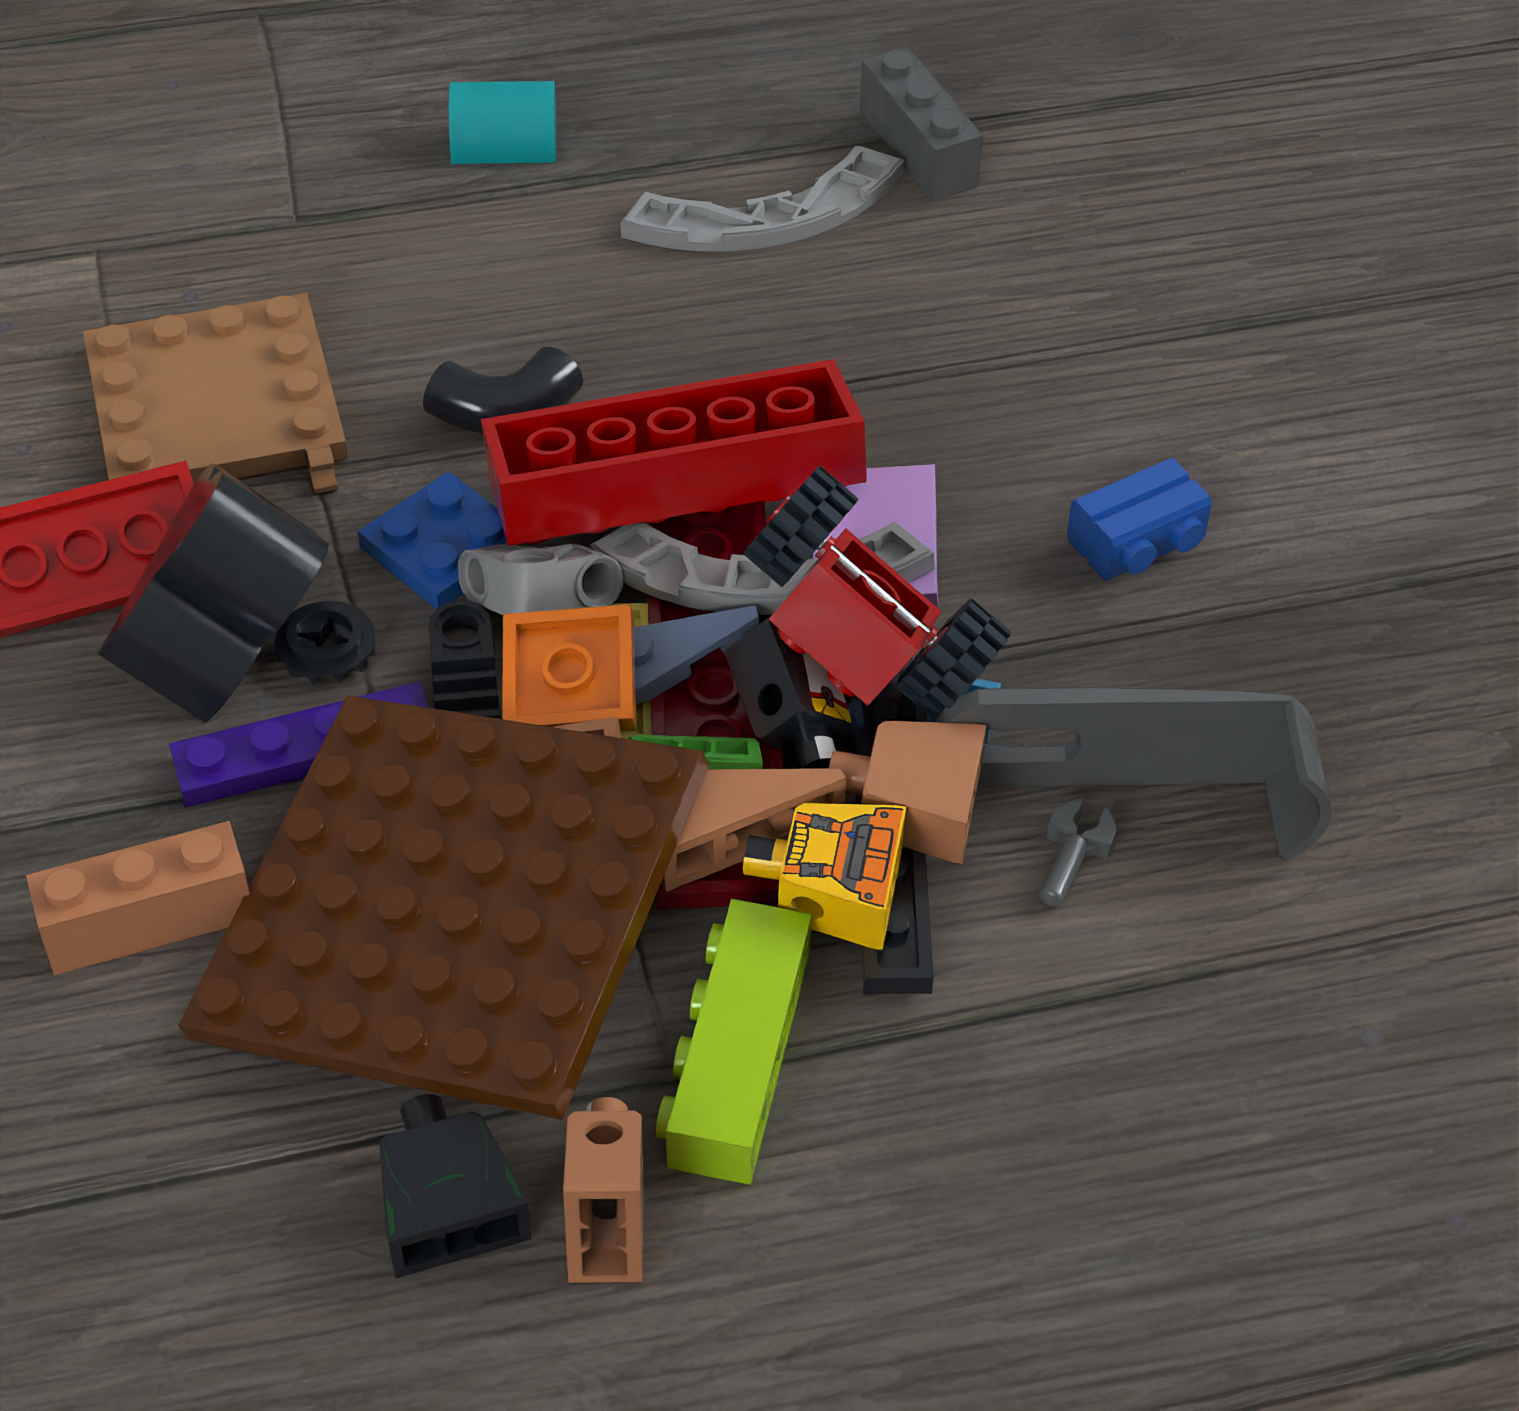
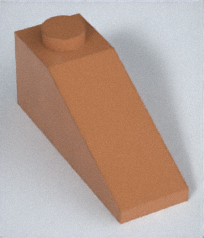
(742, 804)

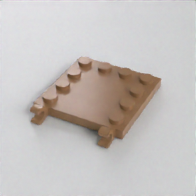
(218, 389)

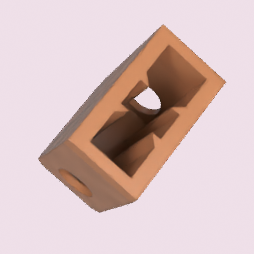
(928, 771)
(604, 1163)

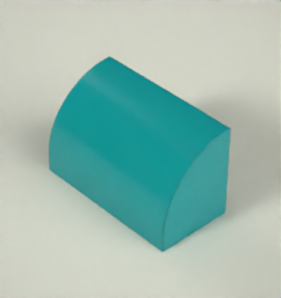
(502, 122)

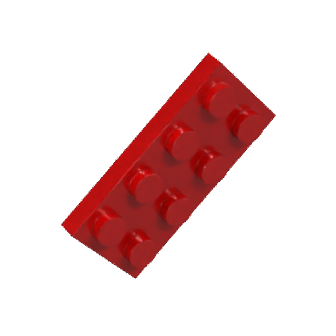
(84, 546)

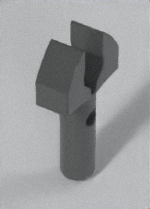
(1074, 848)

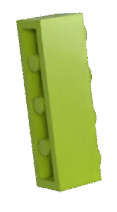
(737, 1042)

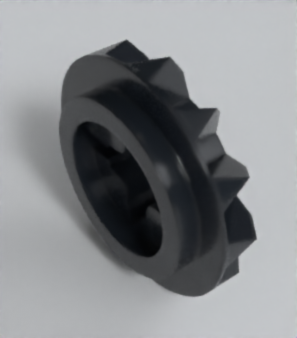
(310, 628)

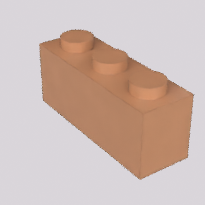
(138, 897)

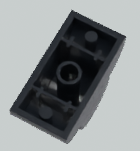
(213, 593)

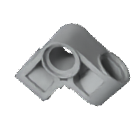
(538, 578)

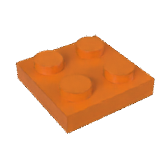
(569, 666)

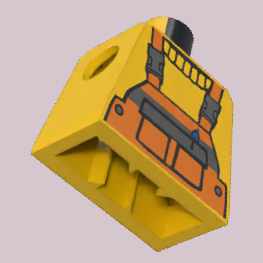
(836, 867)

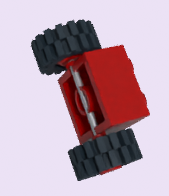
(860, 612)

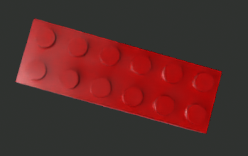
(671, 451)

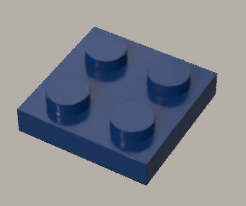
(429, 533)

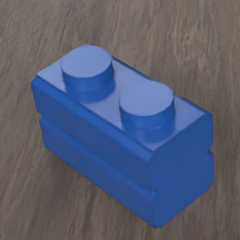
(1139, 519)

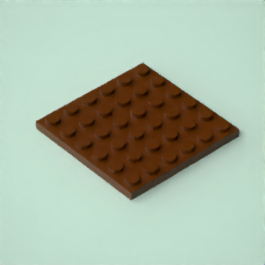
(449, 903)

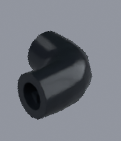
(467, 397)

